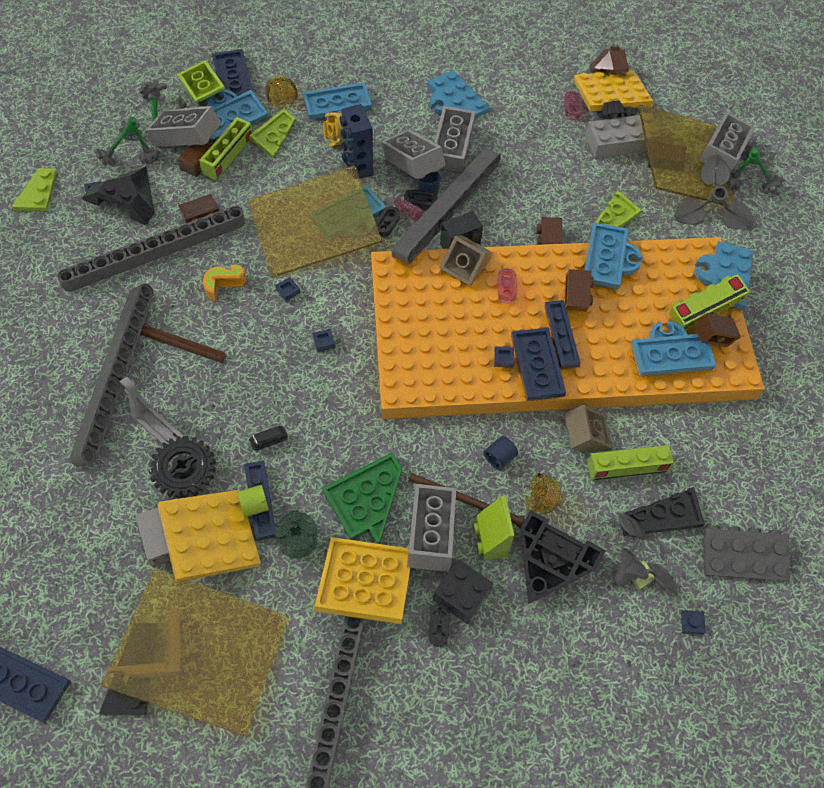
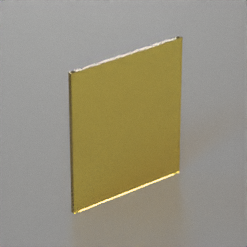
(674, 153)
(314, 221)
(197, 652)

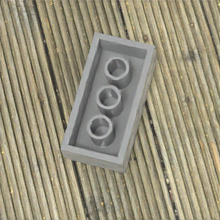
(184, 126)
(454, 136)
(616, 136)
(728, 140)
(413, 153)
(432, 528)

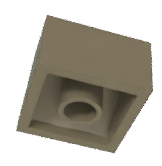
(465, 259)
(587, 430)

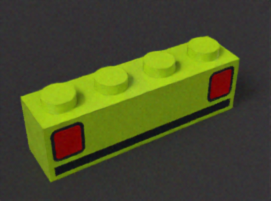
(226, 148)
(711, 300)
(630, 462)

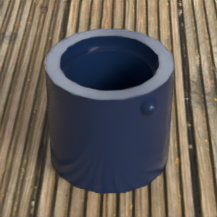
(430, 182)
(500, 452)

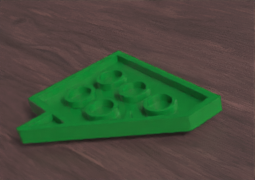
(365, 497)

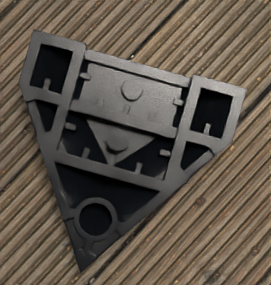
(128, 191)
(553, 557)

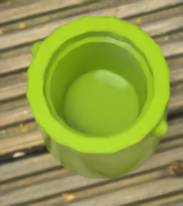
(252, 501)

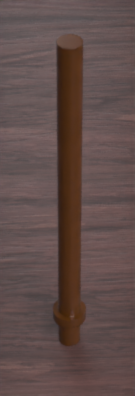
(465, 498)

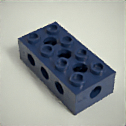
(357, 140)

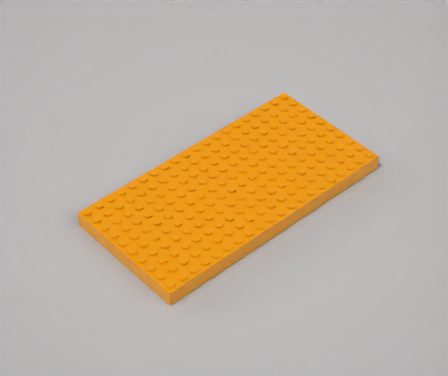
(442, 333)

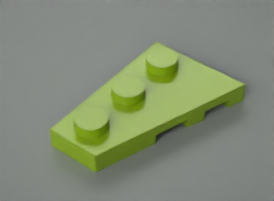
(273, 133)
(37, 192)
(619, 211)

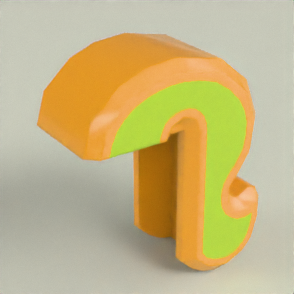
(223, 277)

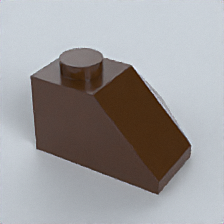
(611, 60)

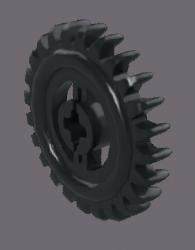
(188, 480)

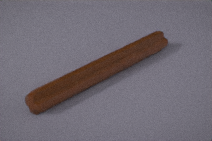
(183, 343)

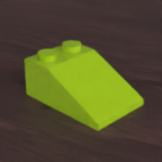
(200, 81)
(494, 530)

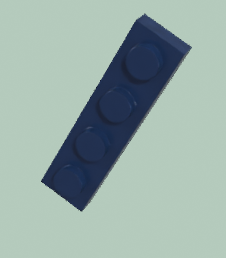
(562, 334)
(263, 522)

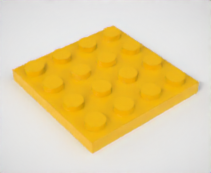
(608, 87)
(207, 535)
(364, 581)

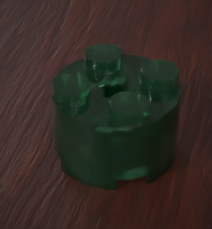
(293, 524)

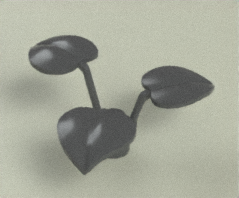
(715, 173)
(631, 567)

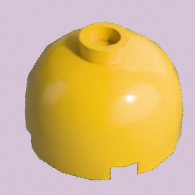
(332, 128)

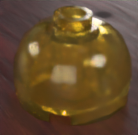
(279, 88)
(545, 492)

